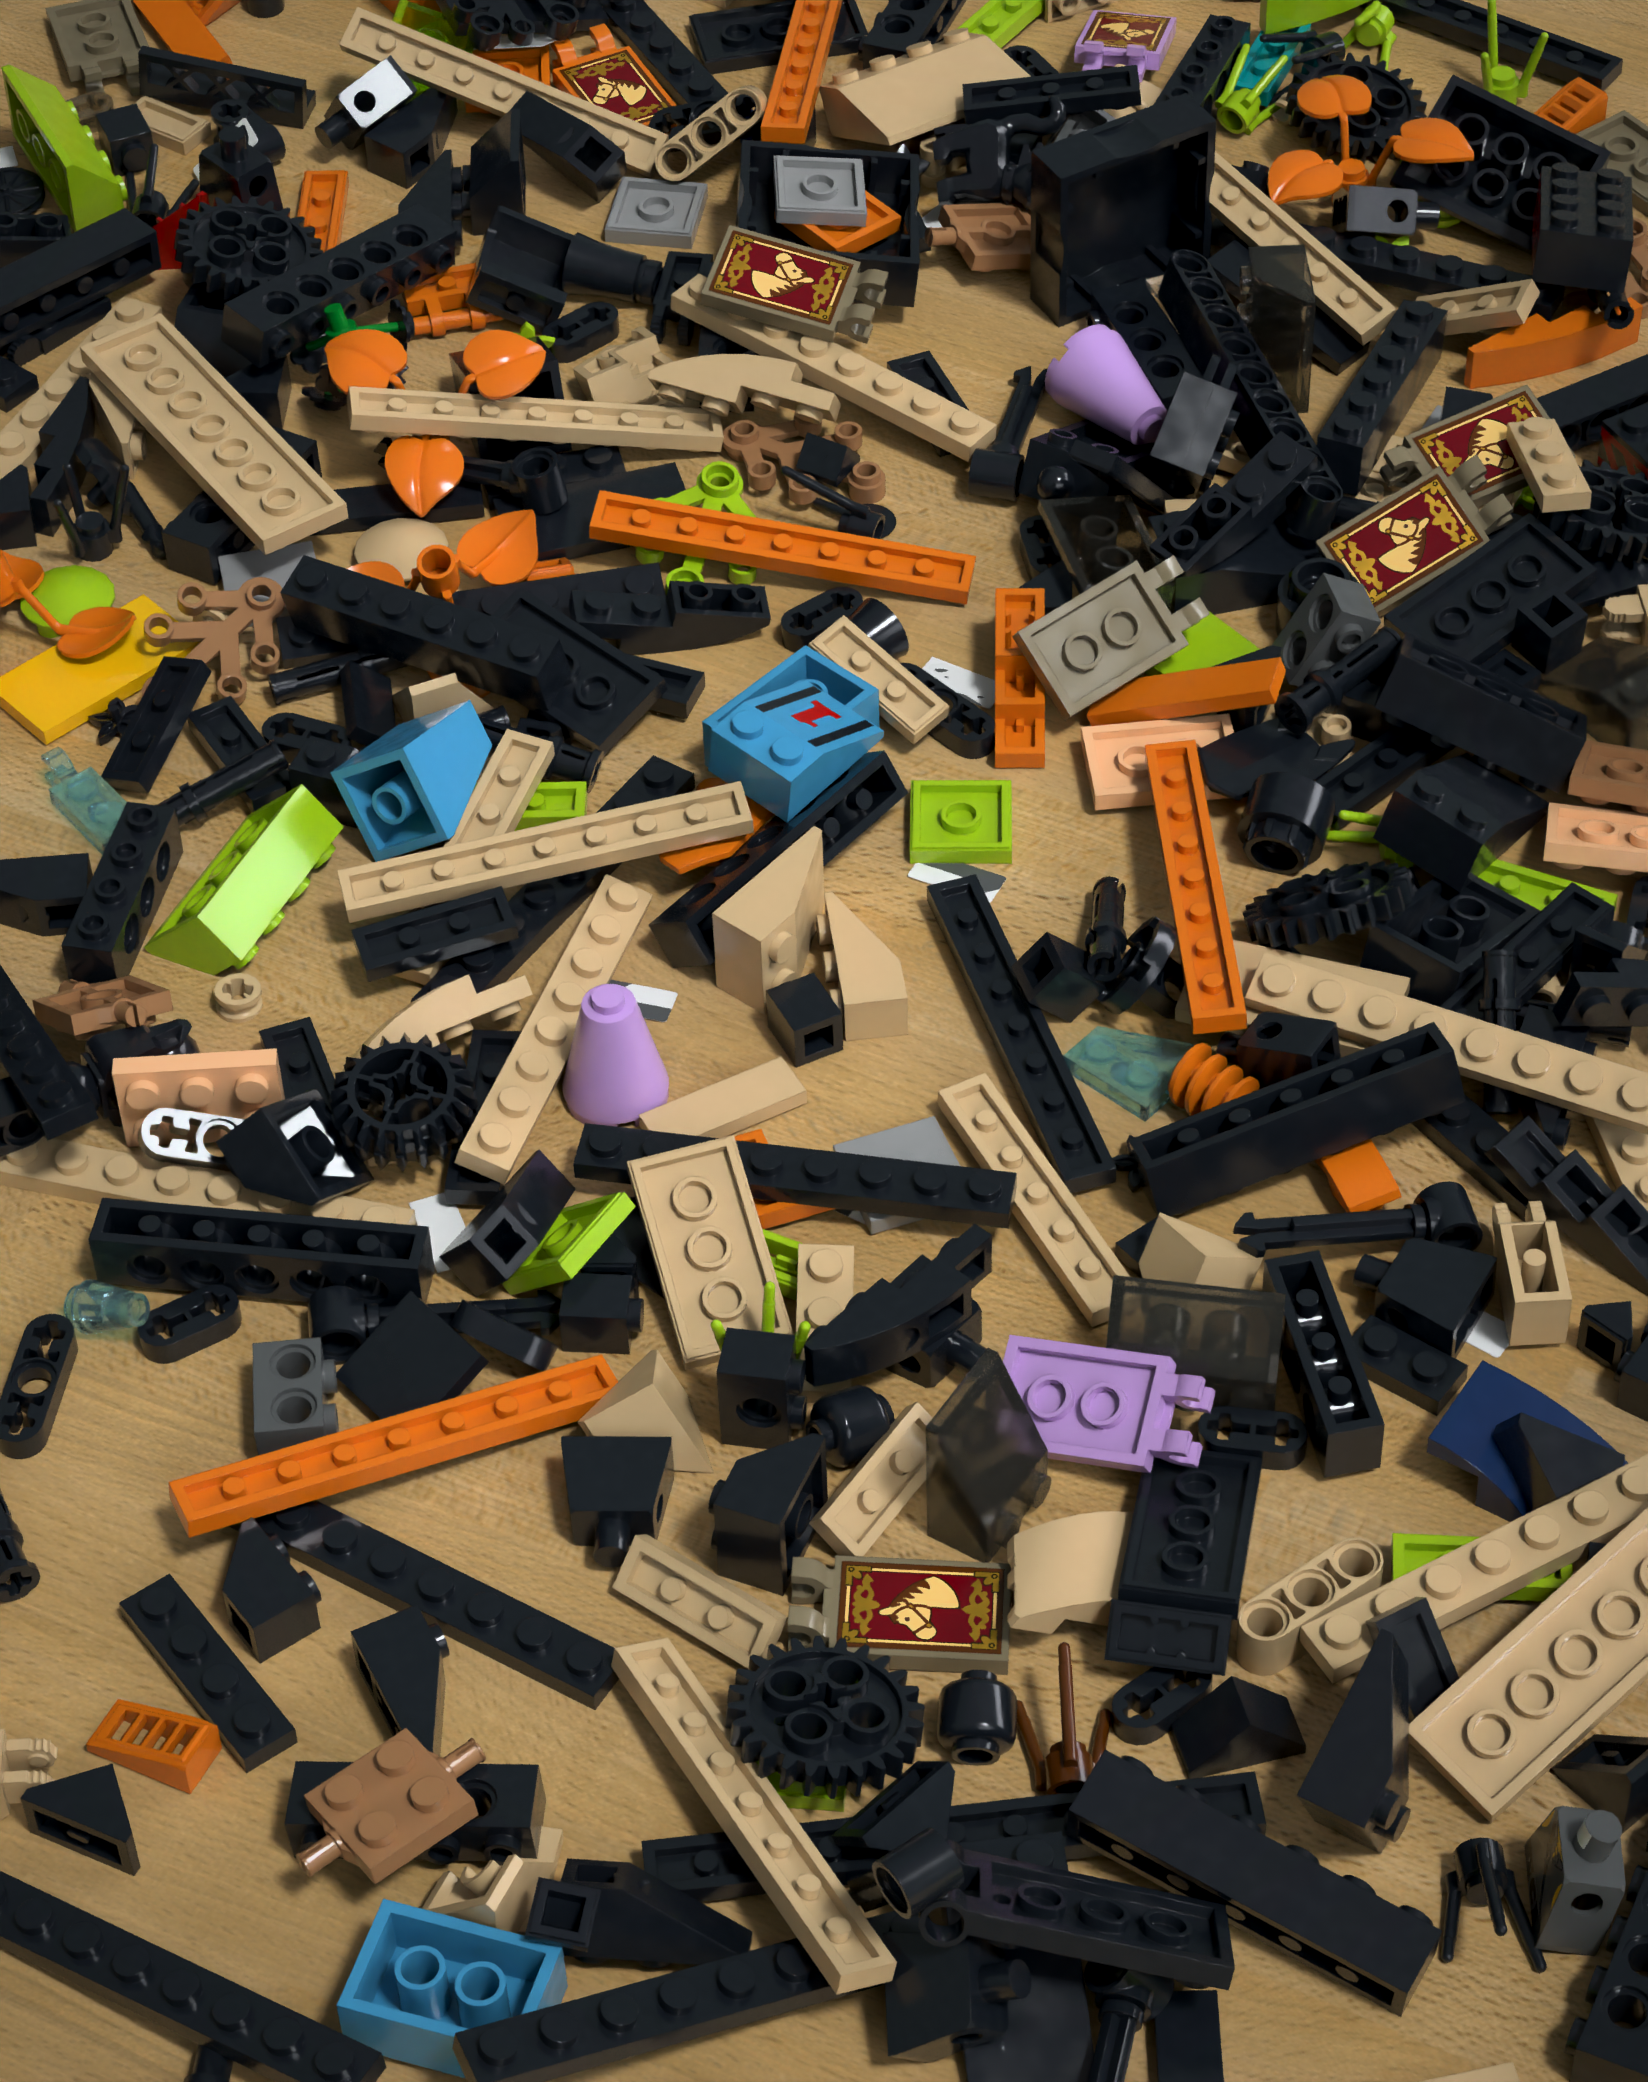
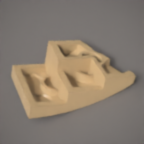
(622, 372)
(1067, 1570)

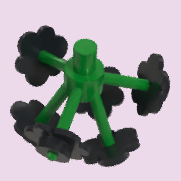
(312, 355)

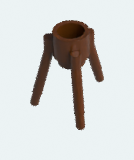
(1068, 1761)

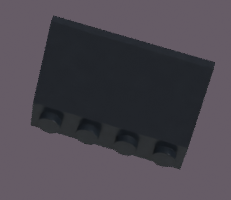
(1503, 180)

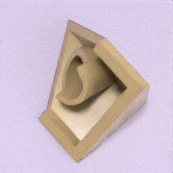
(434, 696)
(1195, 1256)
(651, 1404)
(494, 1896)

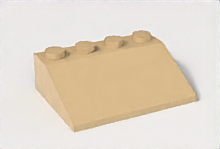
(913, 91)

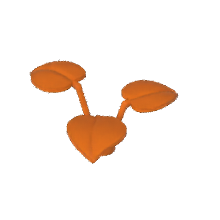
(1305, 174)
(430, 465)
(497, 548)
(87, 631)

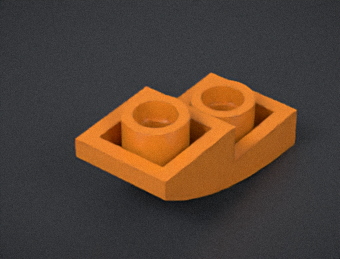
(1360, 1178)

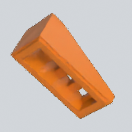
(1575, 106)
(180, 1771)

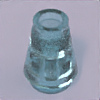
(102, 1307)

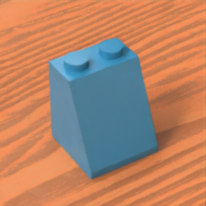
(415, 780)

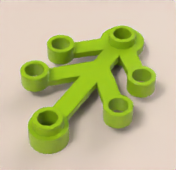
(716, 487)

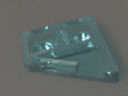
(1127, 1067)

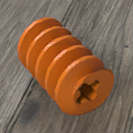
(1206, 1081)

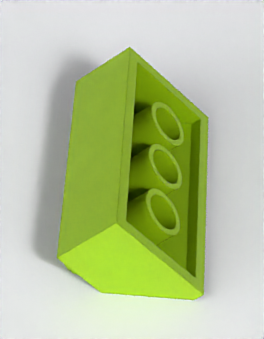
(62, 150)
(248, 885)

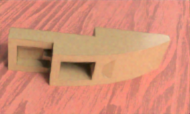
(728, 380)
(450, 1011)

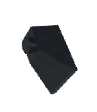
(293, 1152)

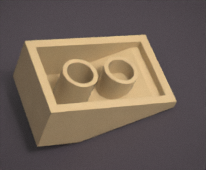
(770, 923)

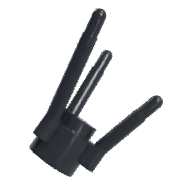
(1314, 47)
(152, 203)
(854, 517)
(91, 533)
(1484, 1881)

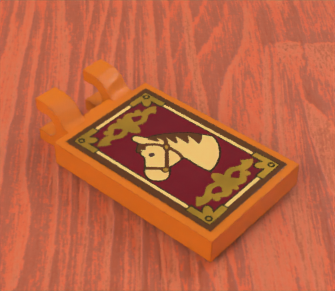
(609, 78)

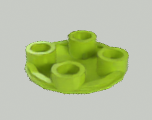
(66, 593)

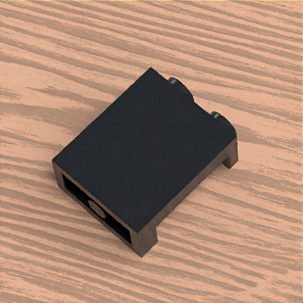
(520, 270)

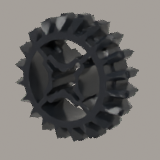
(413, 1115)

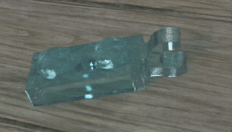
(83, 798)

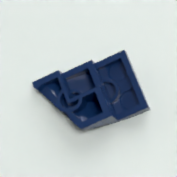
(1468, 1427)

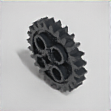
(1391, 107)
(241, 244)
(1616, 514)
(1328, 904)
(824, 1717)

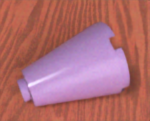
(1106, 385)
(613, 1061)

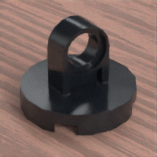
(1145, 971)

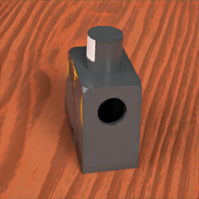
(1568, 1858)

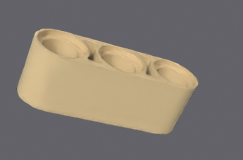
(691, 140)
(1284, 1607)

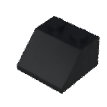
(495, 173)
(767, 1512)

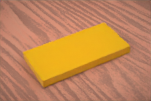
(60, 692)

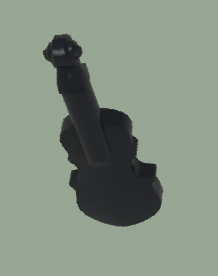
(105, 467)

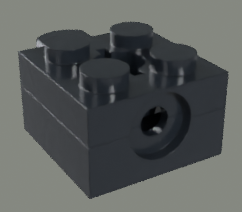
(1194, 433)

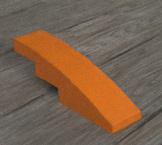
(1547, 347)
(1017, 688)

